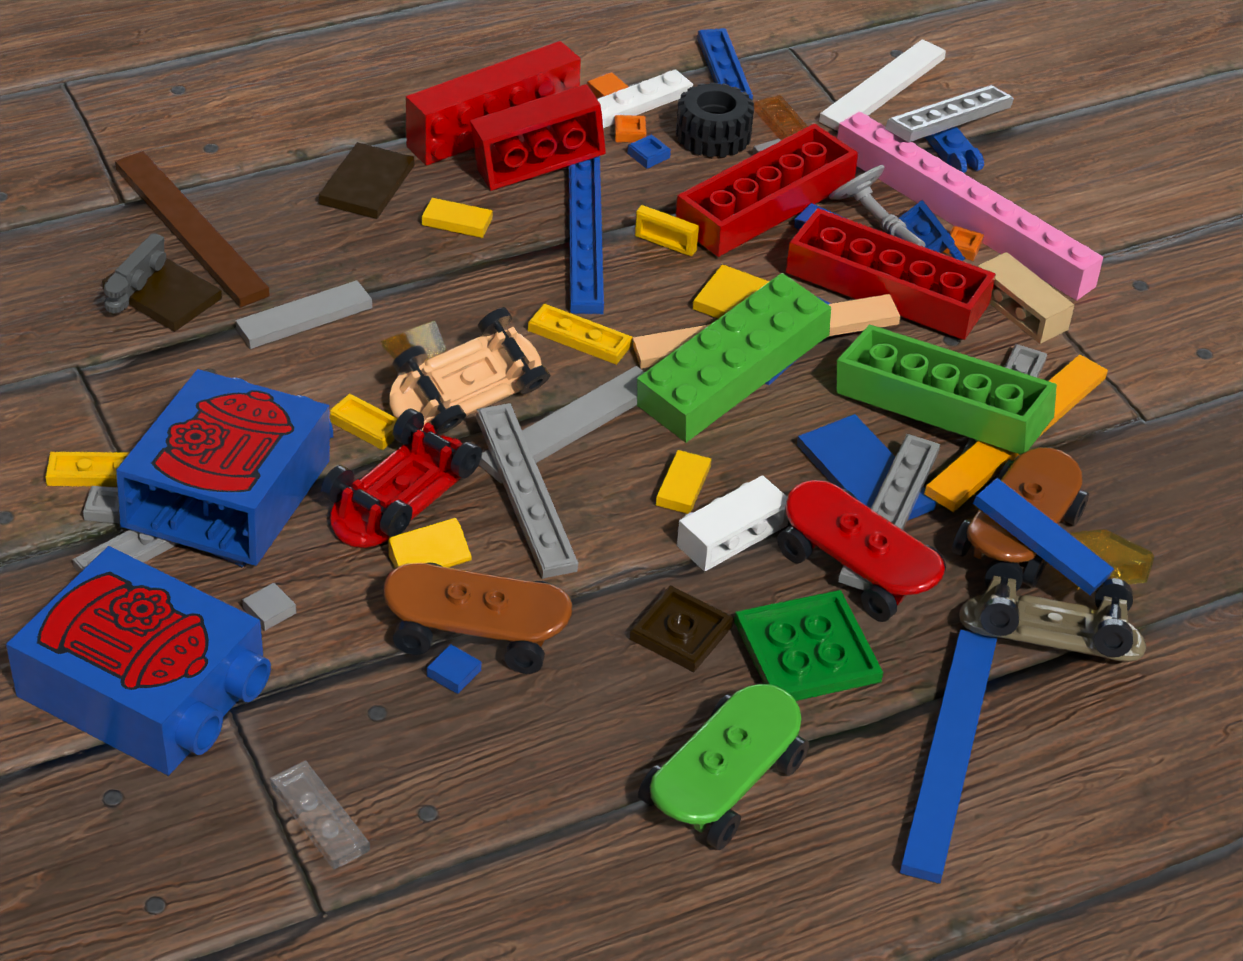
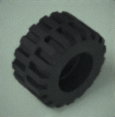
(714, 119)

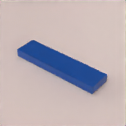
(722, 59)
(1043, 536)

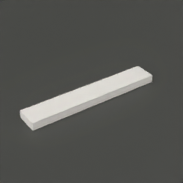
(884, 83)

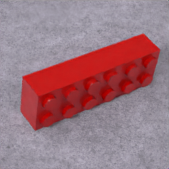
(441, 114)
(767, 188)
(872, 263)

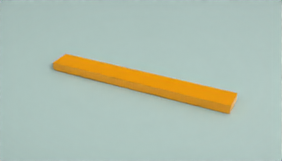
(985, 460)

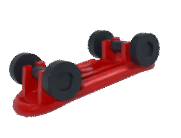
(399, 486)
(862, 542)

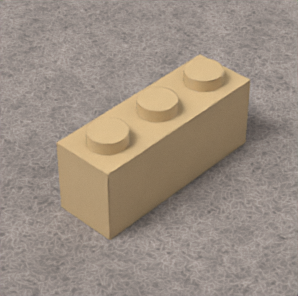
(1028, 299)

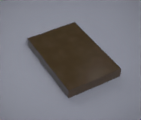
(366, 180)
(173, 295)

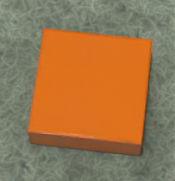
(606, 85)
(629, 128)
(966, 241)

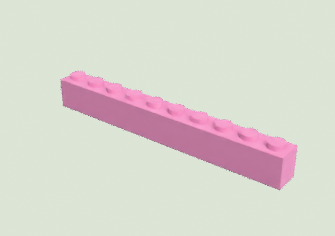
(973, 206)

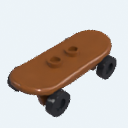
(1047, 481)
(476, 606)

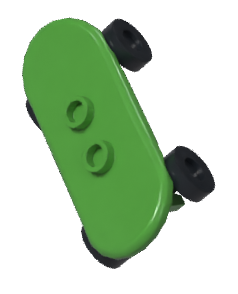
(727, 759)

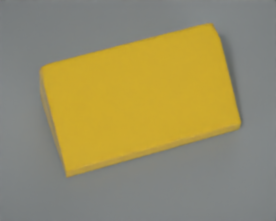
(436, 543)

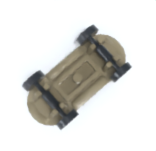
(1055, 622)

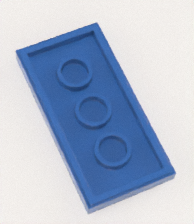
(854, 460)

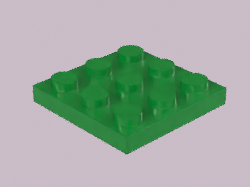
(808, 645)

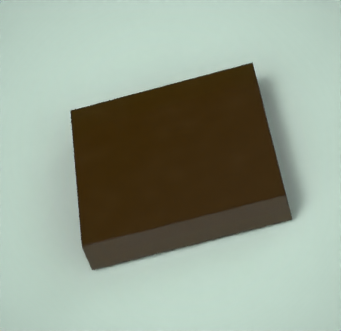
(681, 628)

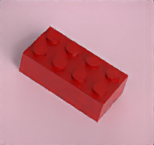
(538, 137)

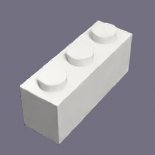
(732, 523)

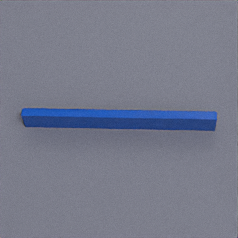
(585, 238)
(948, 758)

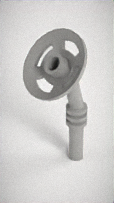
(861, 190)

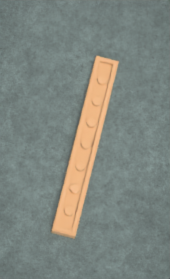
(845, 318)

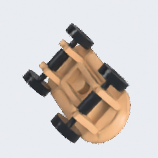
(467, 375)

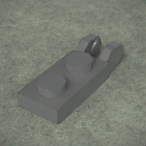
(134, 273)

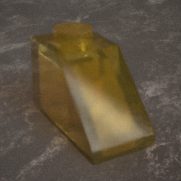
(425, 335)
(1129, 560)

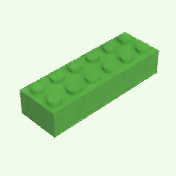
(733, 357)
(946, 389)

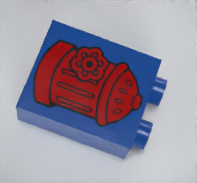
(224, 466)
(139, 660)

